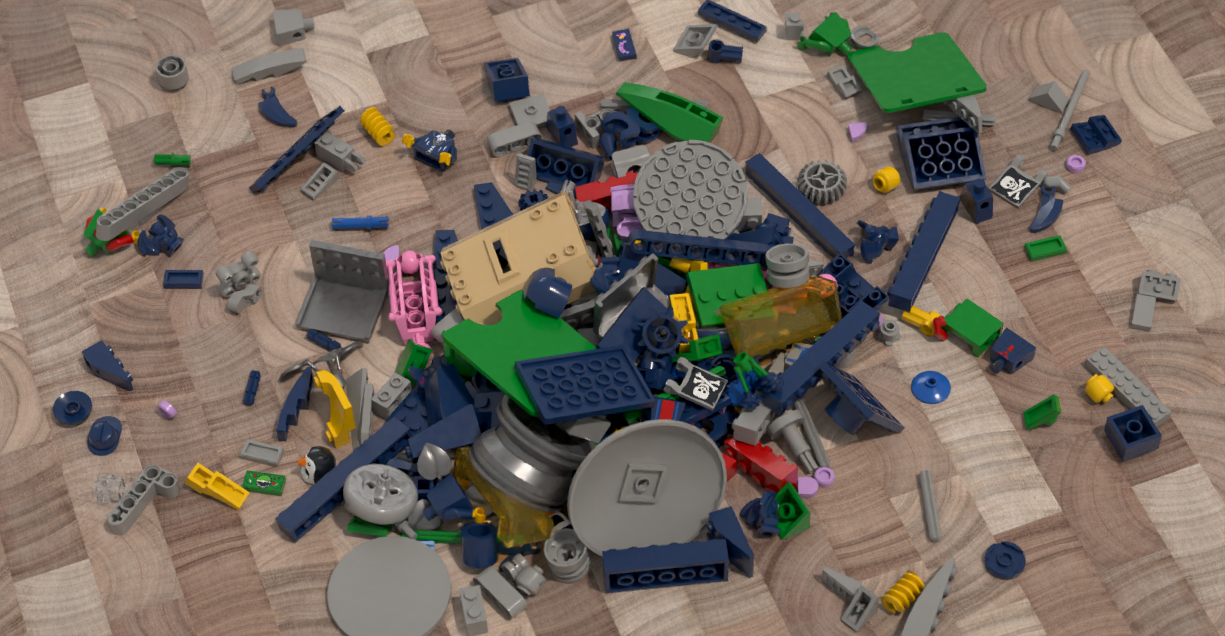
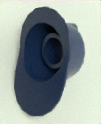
(104, 435)

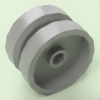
(787, 265)

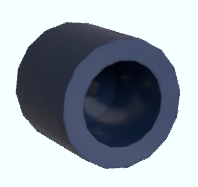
(479, 545)

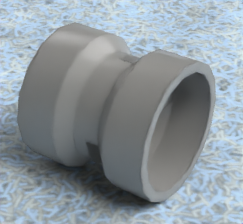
(513, 568)

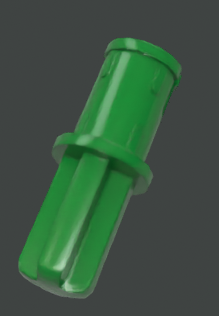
(172, 159)

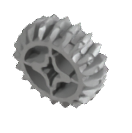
(822, 182)

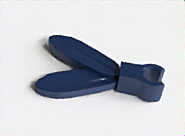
(525, 550)

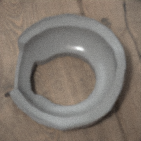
(862, 31)

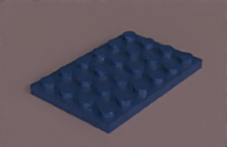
(584, 384)

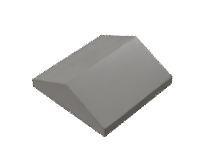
(694, 39)

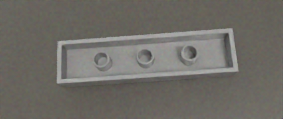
(1127, 385)

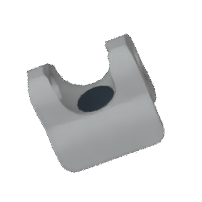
(629, 160)

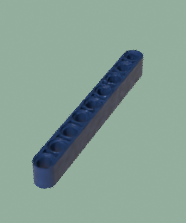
(702, 252)

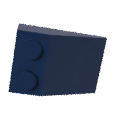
(507, 79)
(725, 525)

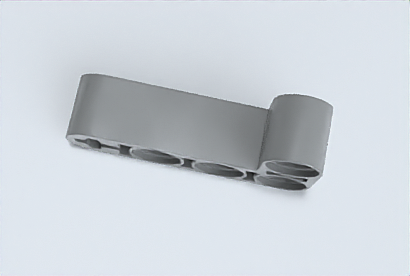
(123, 517)

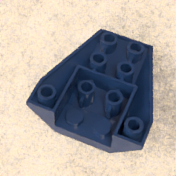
(852, 286)

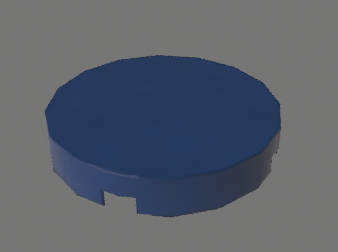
(1004, 560)

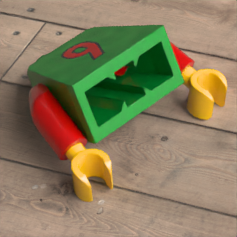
(108, 246)

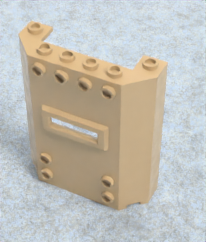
(531, 240)

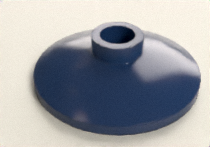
(72, 401)

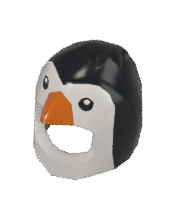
(318, 462)

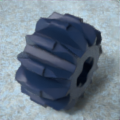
(531, 198)

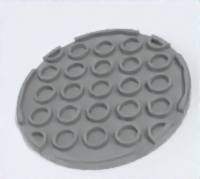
(691, 191)
(389, 589)

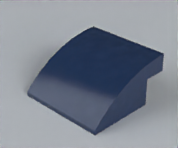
(940, 152)

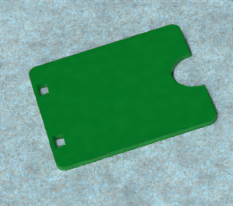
(921, 75)
(519, 336)

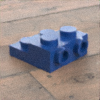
(735, 388)

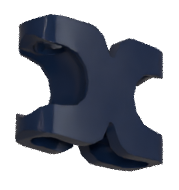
(630, 127)
(719, 425)

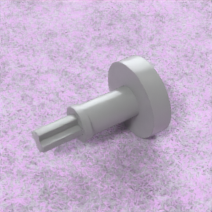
(787, 427)

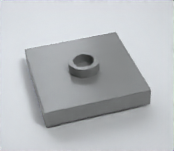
(530, 109)

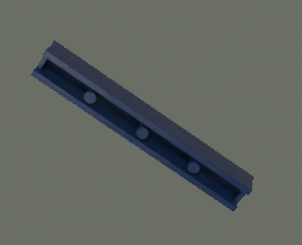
(798, 207)

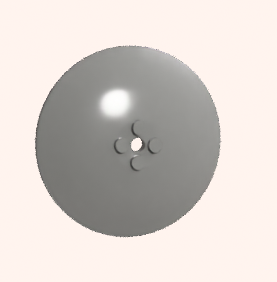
(672, 506)

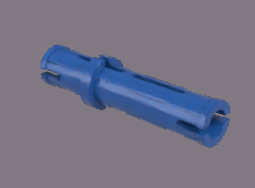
(362, 222)

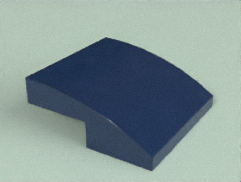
(1096, 134)

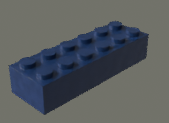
(665, 565)

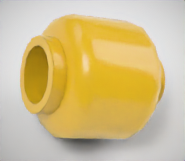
(886, 179)
(1099, 388)

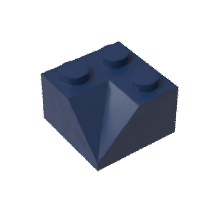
(485, 409)
(1132, 433)

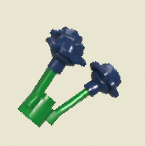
(766, 380)

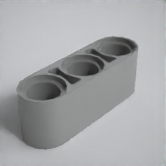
(513, 139)
(500, 592)

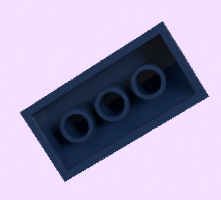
(552, 156)

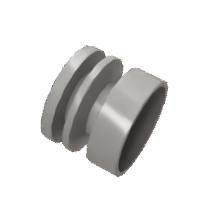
(567, 556)

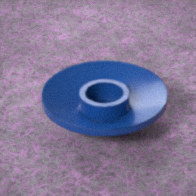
(931, 393)

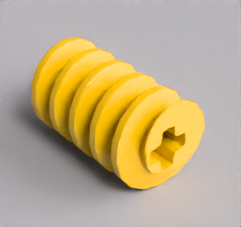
(377, 126)
(902, 593)

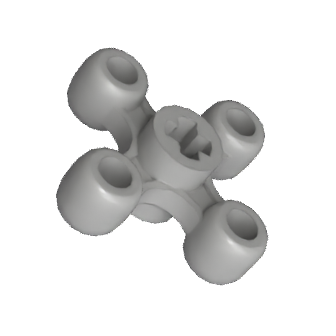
(238, 274)

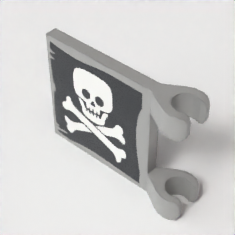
(1015, 184)
(698, 385)

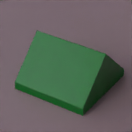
(792, 512)

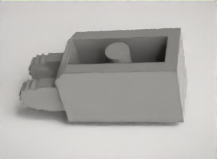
(337, 153)

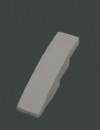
(274, 63)

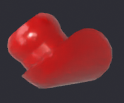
(937, 328)

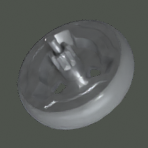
(378, 504)

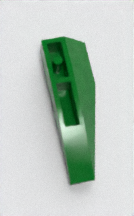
(672, 113)

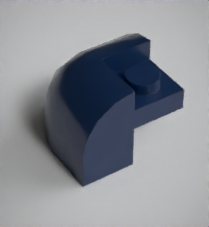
(547, 291)

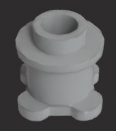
(889, 332)

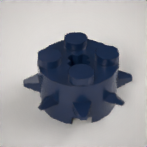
(653, 338)

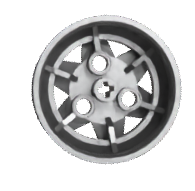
(529, 458)

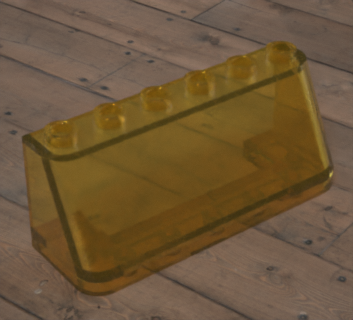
(782, 316)
(518, 522)

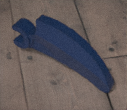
(274, 111)
(1048, 212)

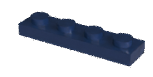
(732, 20)

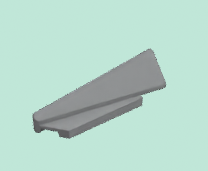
(360, 397)

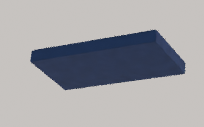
(625, 328)

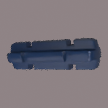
(322, 340)
(252, 387)

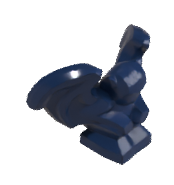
(163, 238)
(879, 238)
(607, 275)
(761, 513)

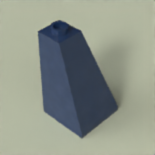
(666, 279)
(450, 433)

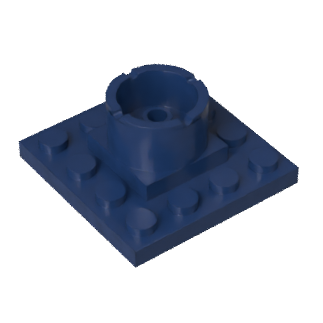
(855, 403)

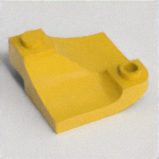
(341, 410)

